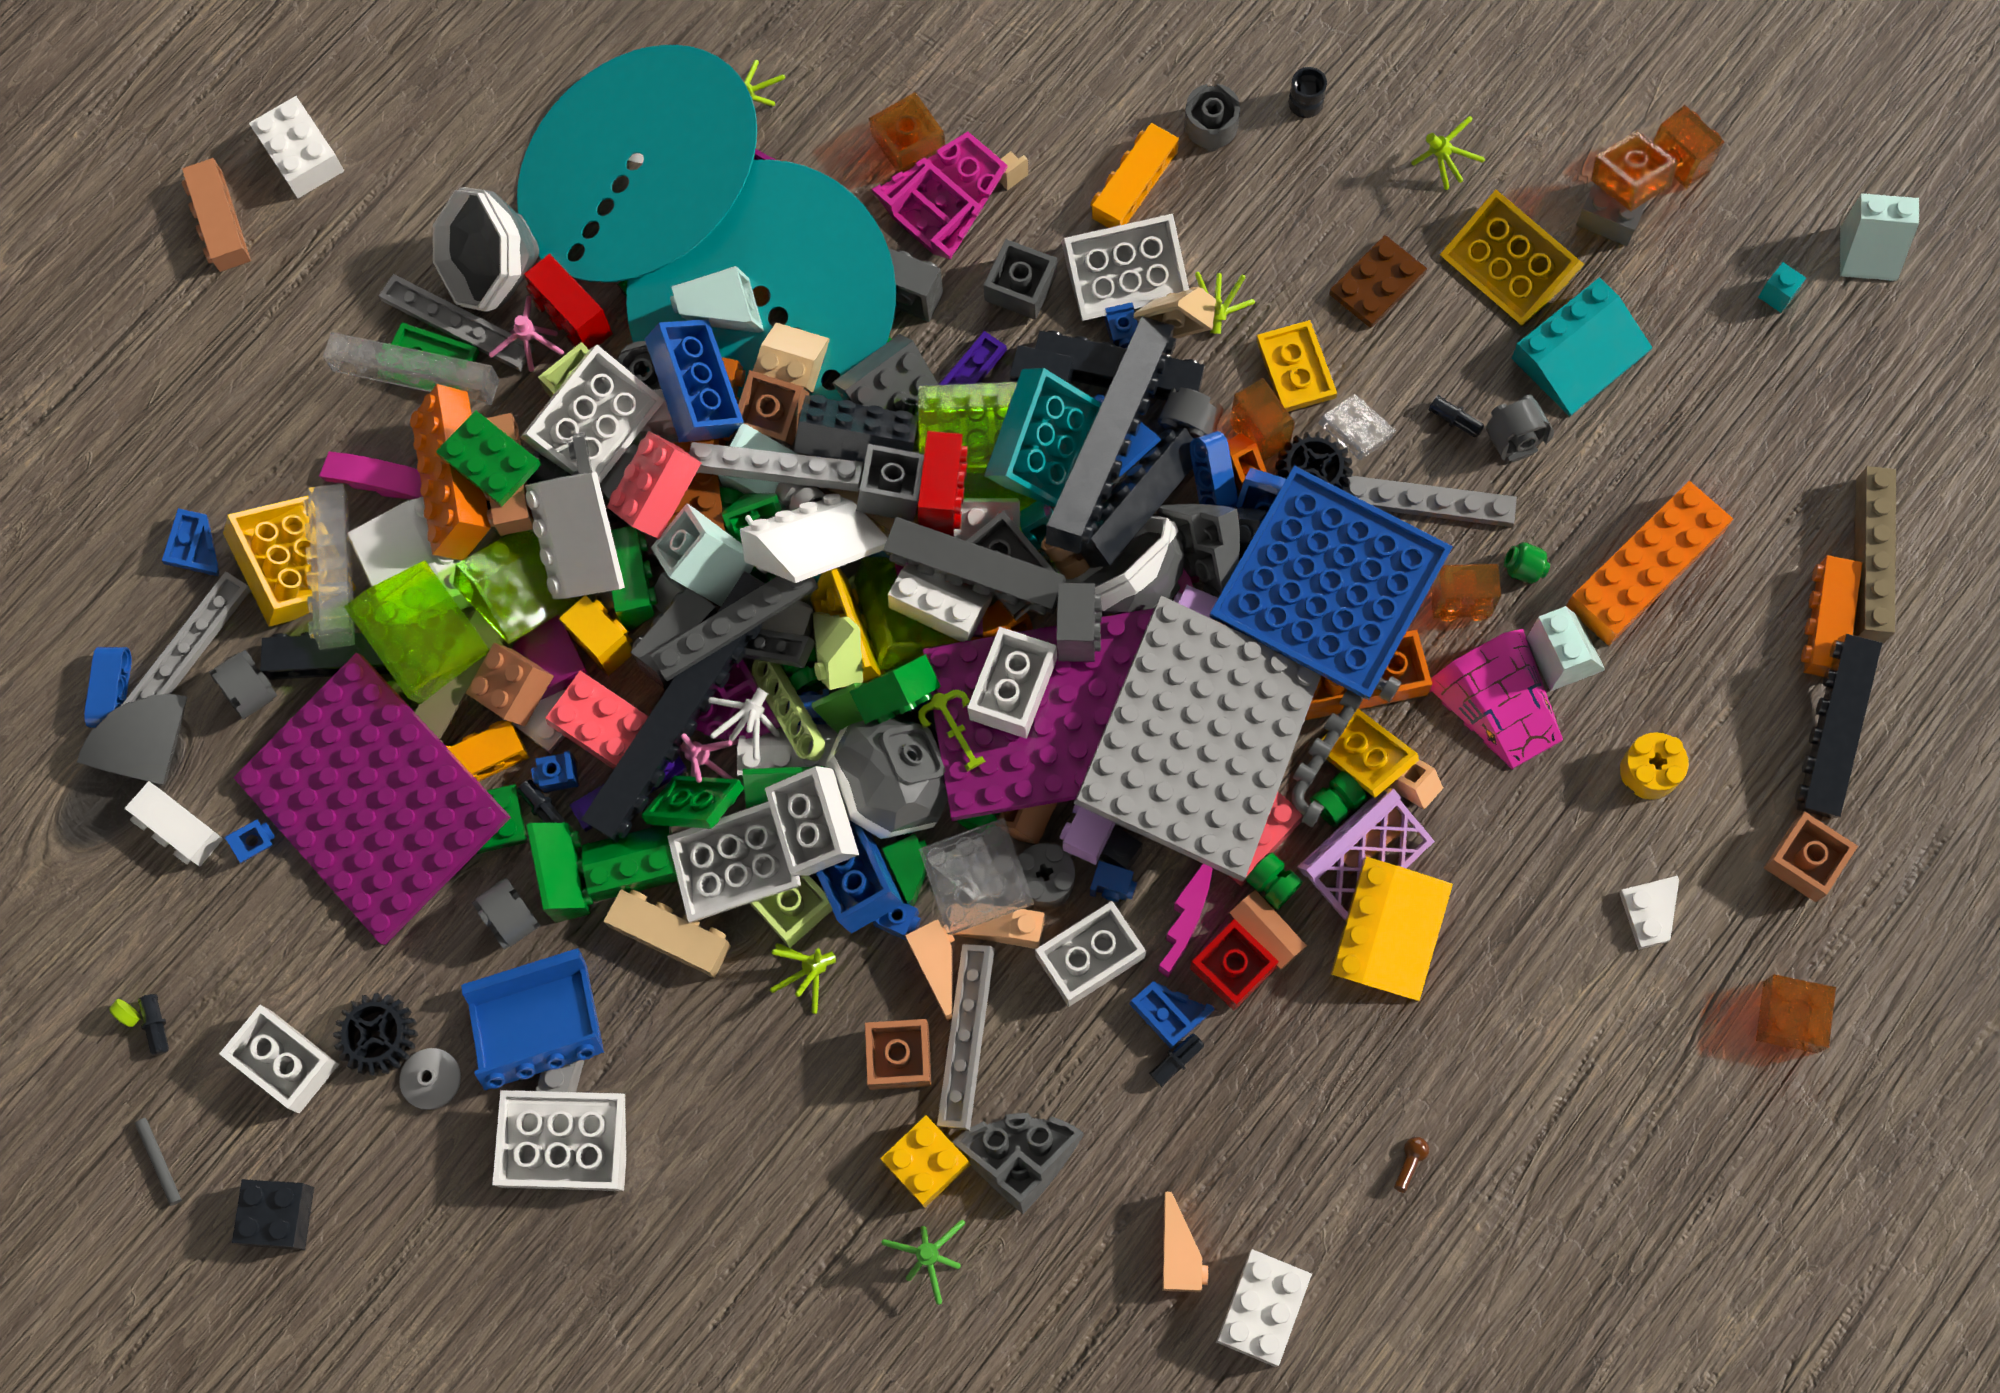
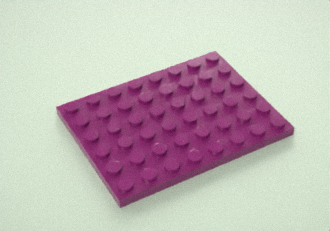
(1062, 736)
(371, 798)

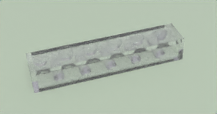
(409, 367)
(330, 566)

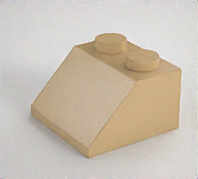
(1187, 310)
(792, 356)

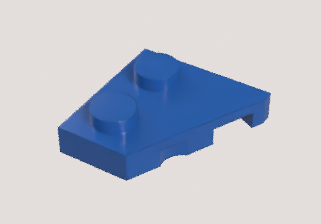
(191, 544)
(1169, 1012)

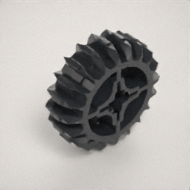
(1306, 451)
(367, 1044)

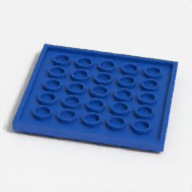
(1331, 582)

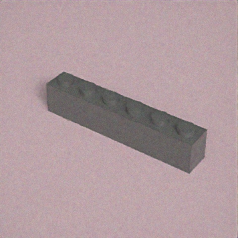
(973, 565)

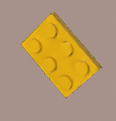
(1296, 366)
(1371, 754)

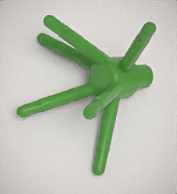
(928, 1255)

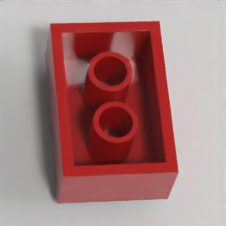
(567, 303)
(942, 482)

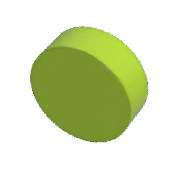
(124, 1013)

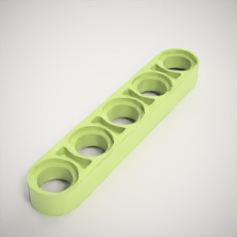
(796, 712)

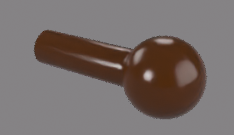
(1416, 1150)

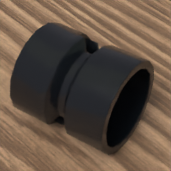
(1307, 92)

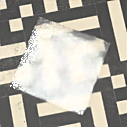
(976, 876)

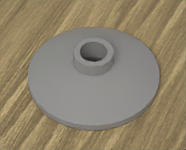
(442, 1086)

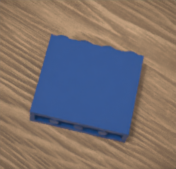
(533, 1019)

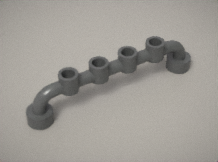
(1321, 748)

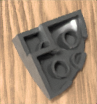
(1208, 540)
(137, 738)
(1019, 1154)

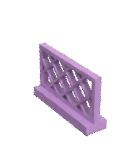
(1355, 830)

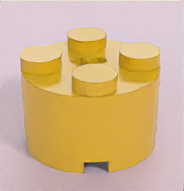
(1662, 751)

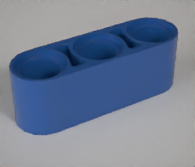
(1213, 470)
(107, 683)

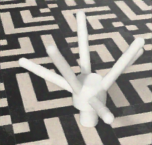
(750, 711)

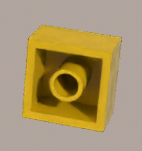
(598, 634)
(925, 1161)

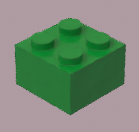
(896, 691)

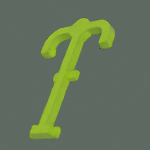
(940, 702)

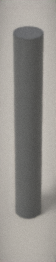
(158, 1161)

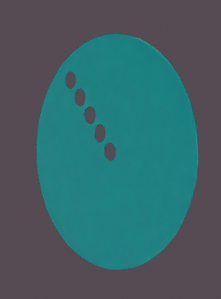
(697, 146)
(808, 248)

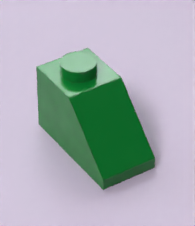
(907, 866)

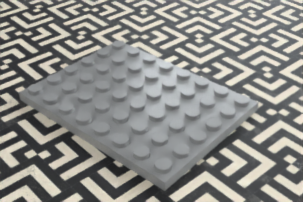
(1199, 739)

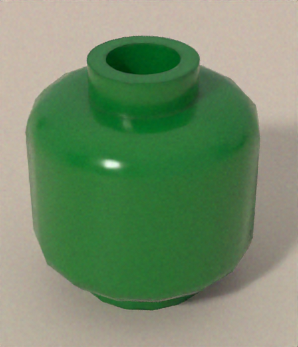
(1526, 563)

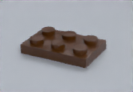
(1378, 281)

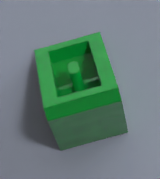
(752, 504)

